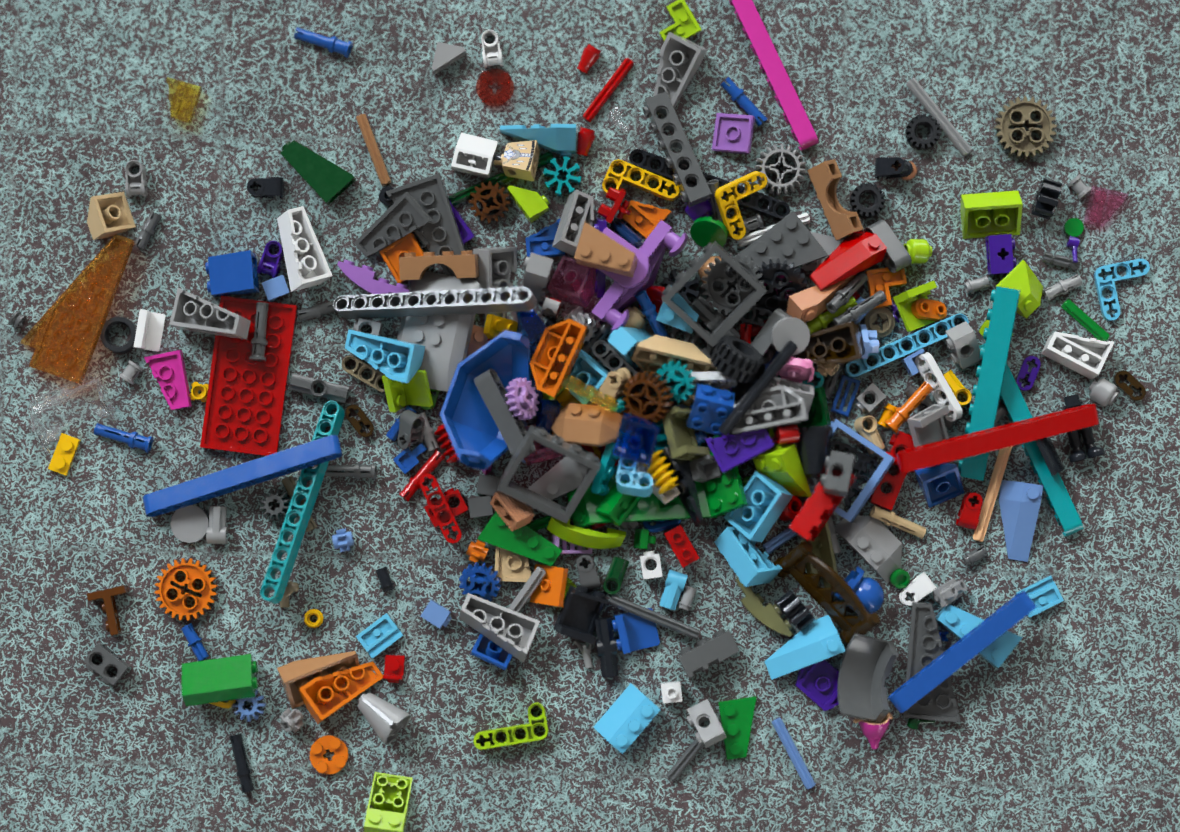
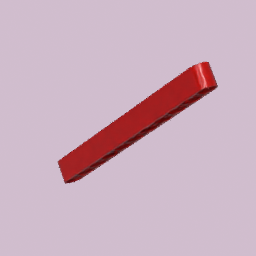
(997, 437)

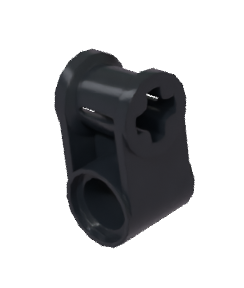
(892, 167)
(269, 187)

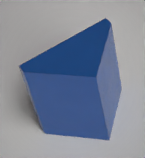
(491, 652)

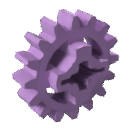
(522, 398)

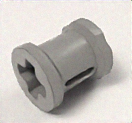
(1079, 186)
(131, 372)

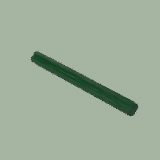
(501, 178)

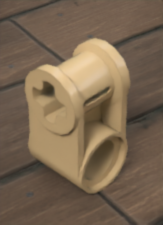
(615, 382)

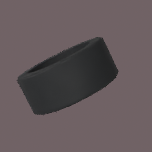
(105, 331)

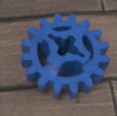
(480, 578)

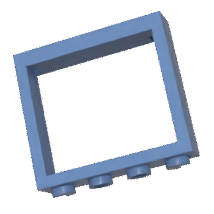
(874, 480)

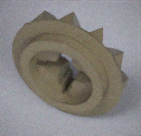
(884, 314)

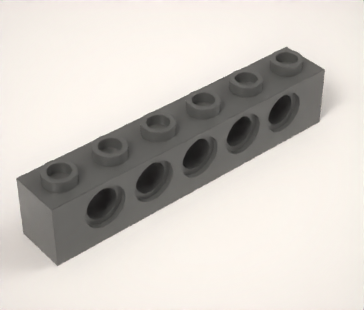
(662, 104)

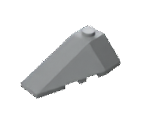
(677, 66)

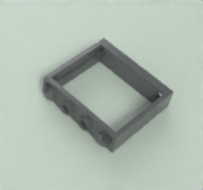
(683, 277)
(535, 500)

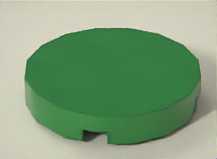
(707, 231)

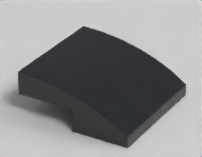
(1050, 455)

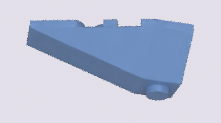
(1019, 513)

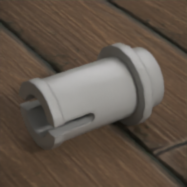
(976, 284)
(687, 598)

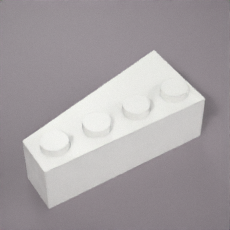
(301, 250)

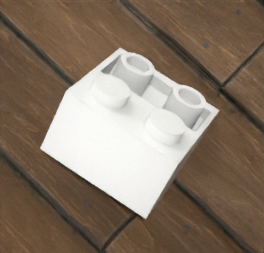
(474, 155)

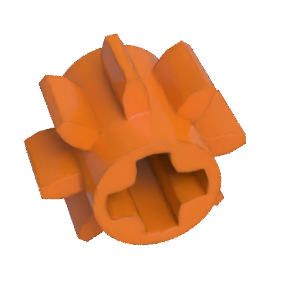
(477, 551)

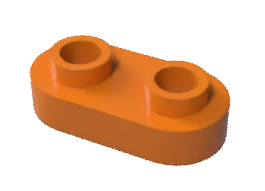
(932, 310)

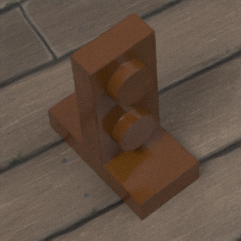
(109, 606)

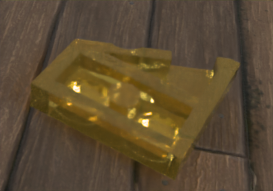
(183, 99)

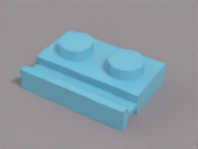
(1044, 595)
(379, 635)

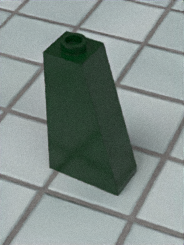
(322, 175)

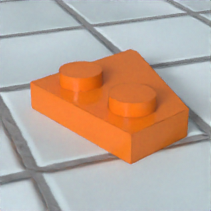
(644, 217)

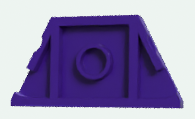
(819, 684)

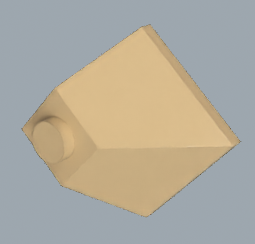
(109, 215)

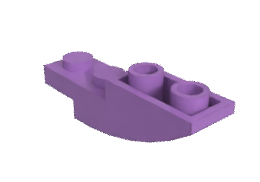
(365, 279)

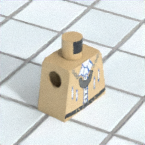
(519, 159)

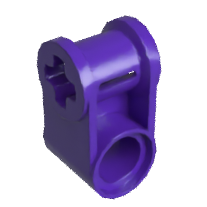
(270, 260)

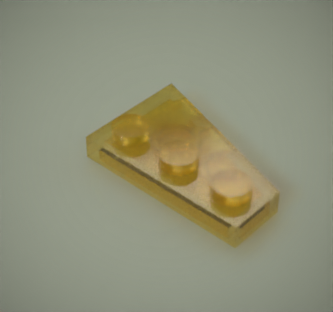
(590, 393)

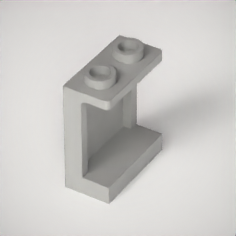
(928, 425)

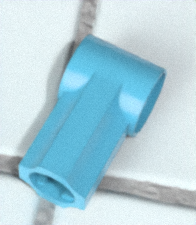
(673, 586)

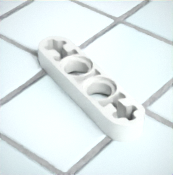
(940, 385)

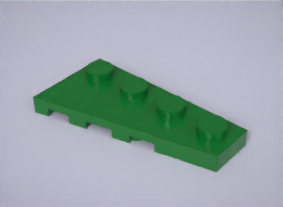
(521, 541)

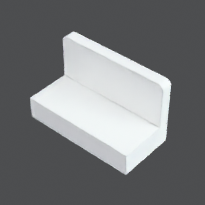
(149, 330)

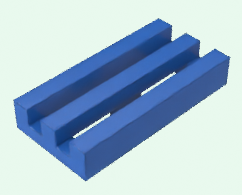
(850, 380)

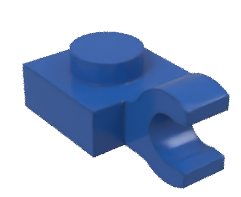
(408, 459)

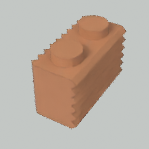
(512, 511)

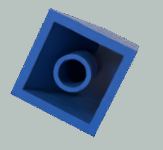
(232, 274)

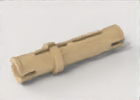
(889, 518)

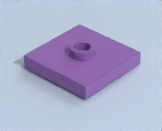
(733, 133)

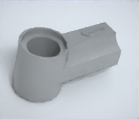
(217, 525)

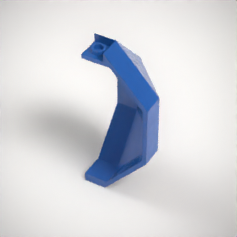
(464, 410)

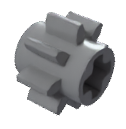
(291, 720)

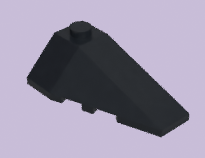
(687, 487)

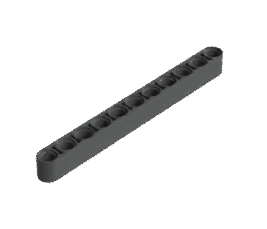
(442, 306)

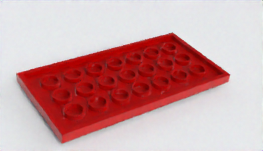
(249, 395)

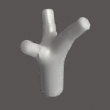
(585, 653)

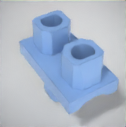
(869, 341)

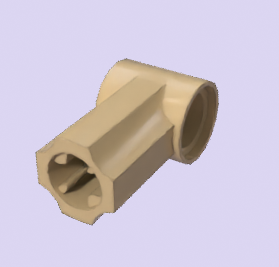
(870, 433)

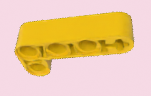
(646, 176)

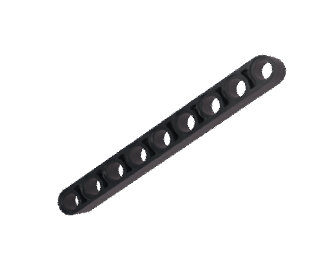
(755, 197)

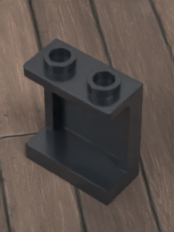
(579, 613)

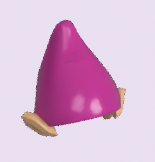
(874, 731)

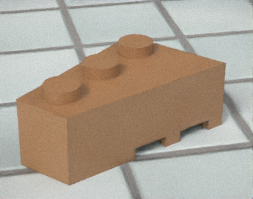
(604, 253)

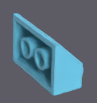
(764, 506)
(626, 718)

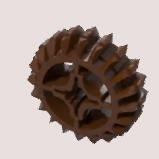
(653, 393)

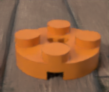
(335, 745)

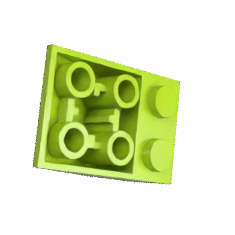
(388, 803)

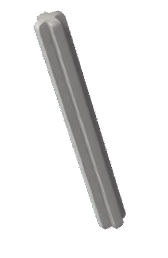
(937, 114)

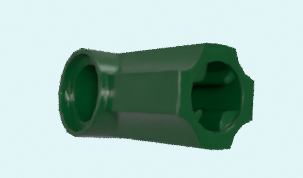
(616, 573)

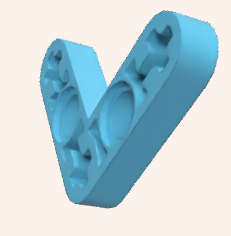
(1110, 284)

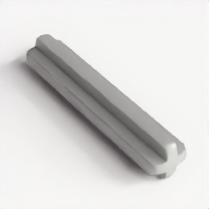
(527, 589)

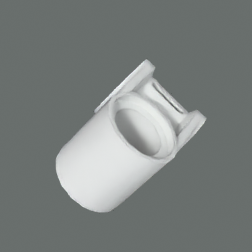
(491, 52)
(919, 587)

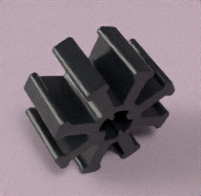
(1046, 198)
(689, 284)
(795, 610)

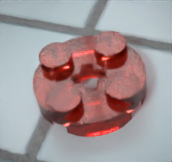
(502, 95)

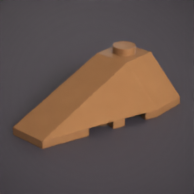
(300, 672)

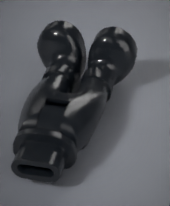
(1087, 434)

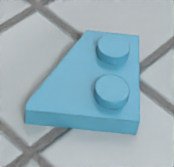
(669, 317)

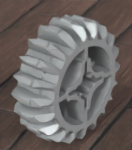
(789, 169)

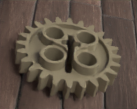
(1024, 110)

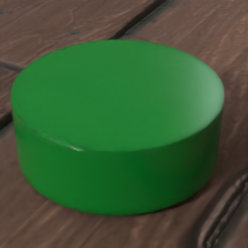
(1073, 227)
(900, 578)

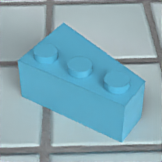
(625, 340)
(745, 558)

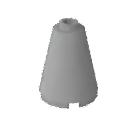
(383, 716)

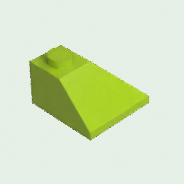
(529, 202)
(1031, 289)

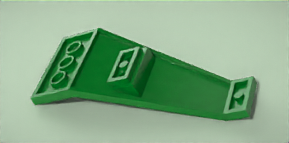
(714, 496)

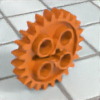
(179, 605)

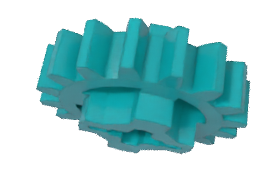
(683, 377)

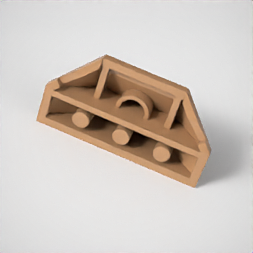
(586, 425)

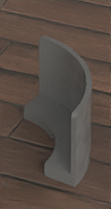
(863, 678)

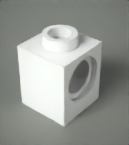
(657, 572)
(671, 692)

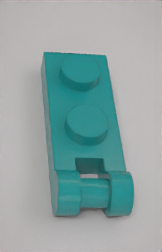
(605, 472)

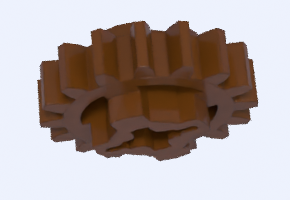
(493, 193)

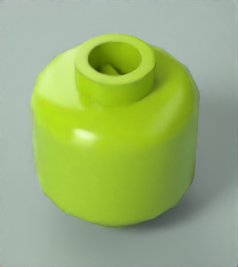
(918, 250)

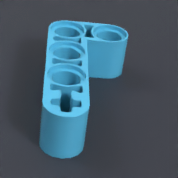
(635, 479)

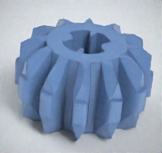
(256, 704)

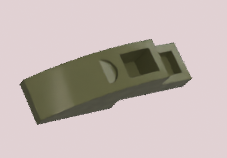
(765, 614)

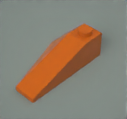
(333, 691)

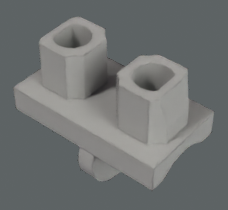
(949, 591)

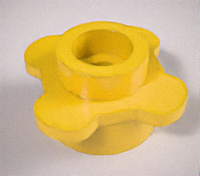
(194, 391)

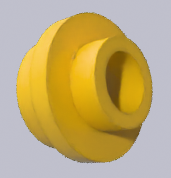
(309, 613)

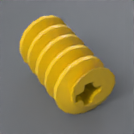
(661, 473)

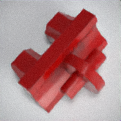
(609, 212)

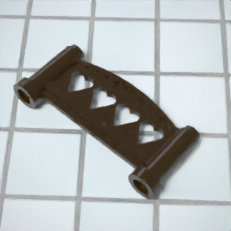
(795, 564)

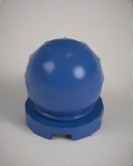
(866, 589)

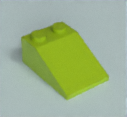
(785, 468)

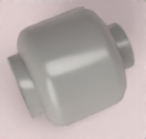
(1103, 392)

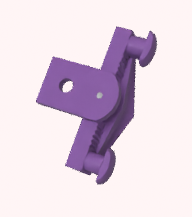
(624, 288)

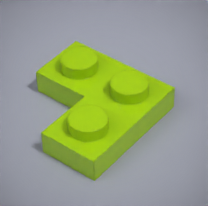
(684, 21)

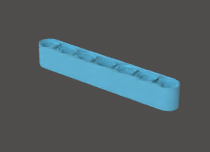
(897, 349)

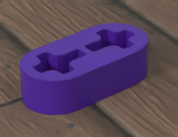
(1031, 375)

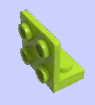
(904, 301)
(413, 393)

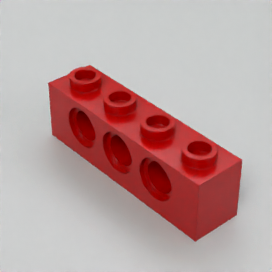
(887, 500)

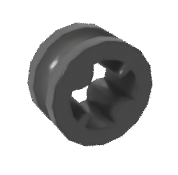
(17, 319)

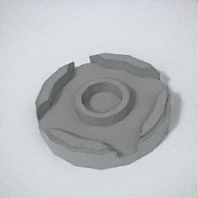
(790, 330)
(189, 524)

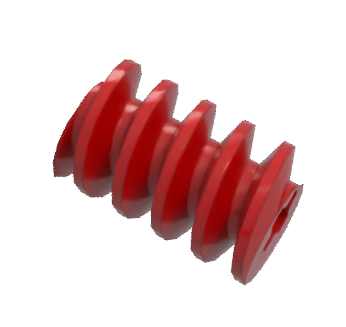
(447, 444)

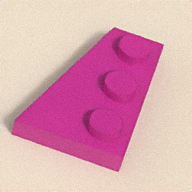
(172, 378)

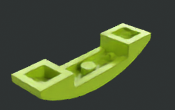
(586, 537)

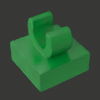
(642, 538)

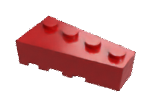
(817, 510)

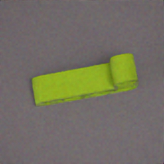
(510, 731)

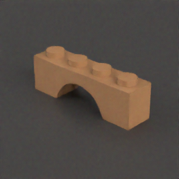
(825, 180)
(463, 265)

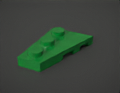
(736, 722)

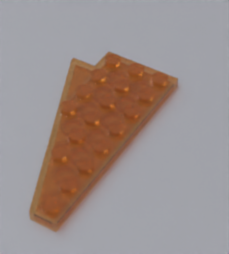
(72, 325)

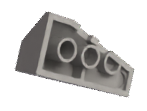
(496, 268)

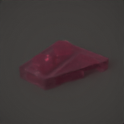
(1102, 205)

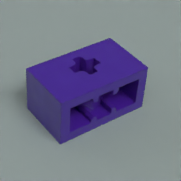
(996, 244)

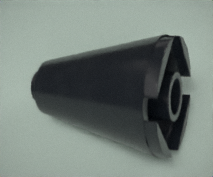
(813, 449)

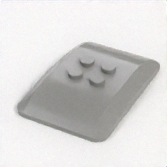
(443, 335)

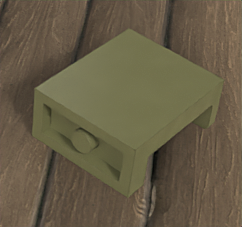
(681, 438)

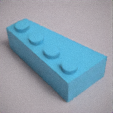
(962, 622)

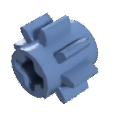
(343, 540)

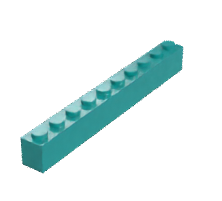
(990, 374)

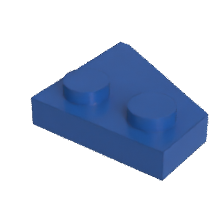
(542, 242)

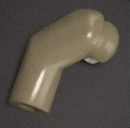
(291, 587)

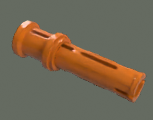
(903, 413)

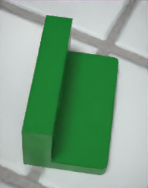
(617, 505)

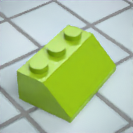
(991, 214)

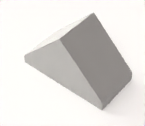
(446, 55)

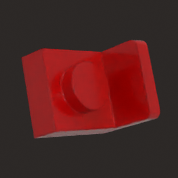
(394, 668)

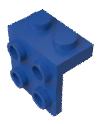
(710, 408)
(635, 632)

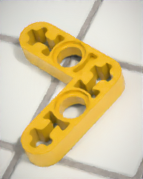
(731, 201)

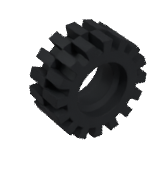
(925, 121)
(878, 200)

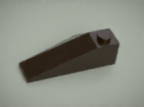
(834, 345)

